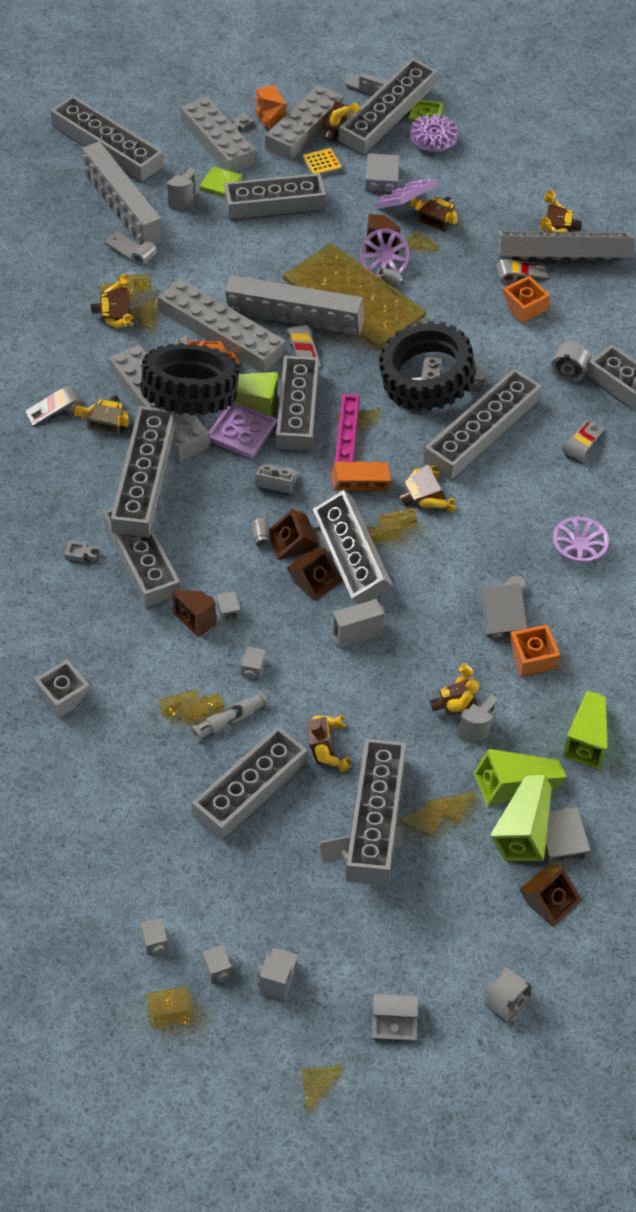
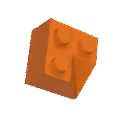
(270, 106)
(526, 299)
(534, 650)

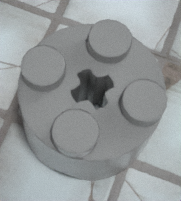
(570, 361)
(508, 994)

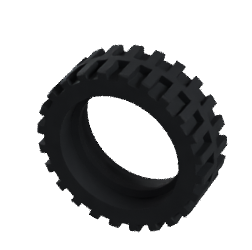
(164, 382)
(435, 391)

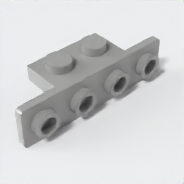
(365, 83)
(339, 847)

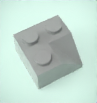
(61, 688)

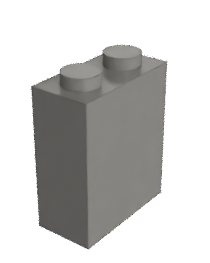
(382, 173)
(503, 609)
(358, 623)
(566, 837)

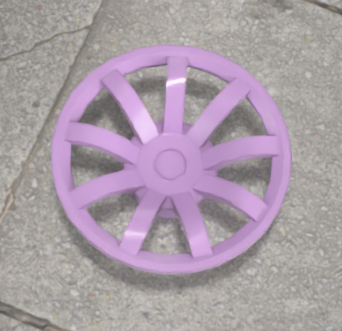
(385, 253)
(579, 543)

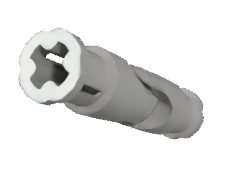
(219, 721)

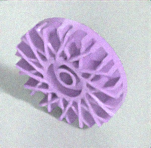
(433, 133)

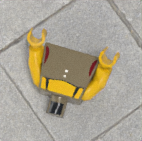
(105, 415)

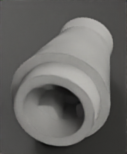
(390, 276)

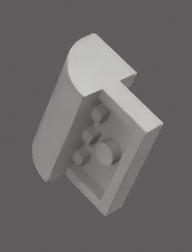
(182, 190)
(276, 478)
(477, 720)
(394, 1016)

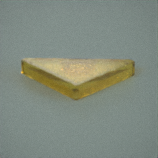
(419, 241)
(145, 313)
(364, 418)
(457, 805)
(426, 819)
(317, 1081)

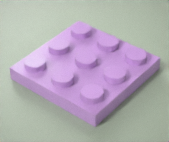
(407, 193)
(242, 430)

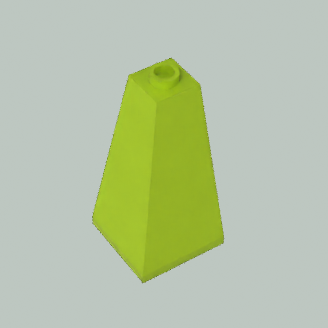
(258, 391)
(588, 732)
(503, 772)
(524, 824)

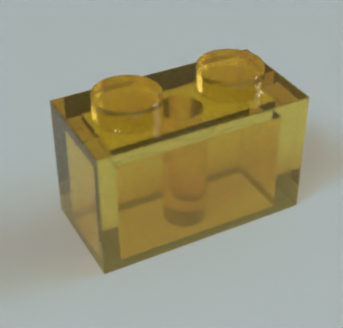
(169, 1006)

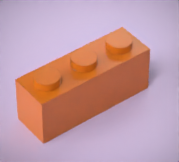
(360, 476)

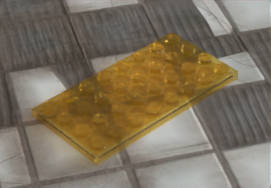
(384, 306)

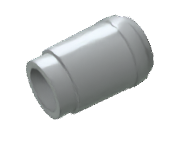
(261, 532)

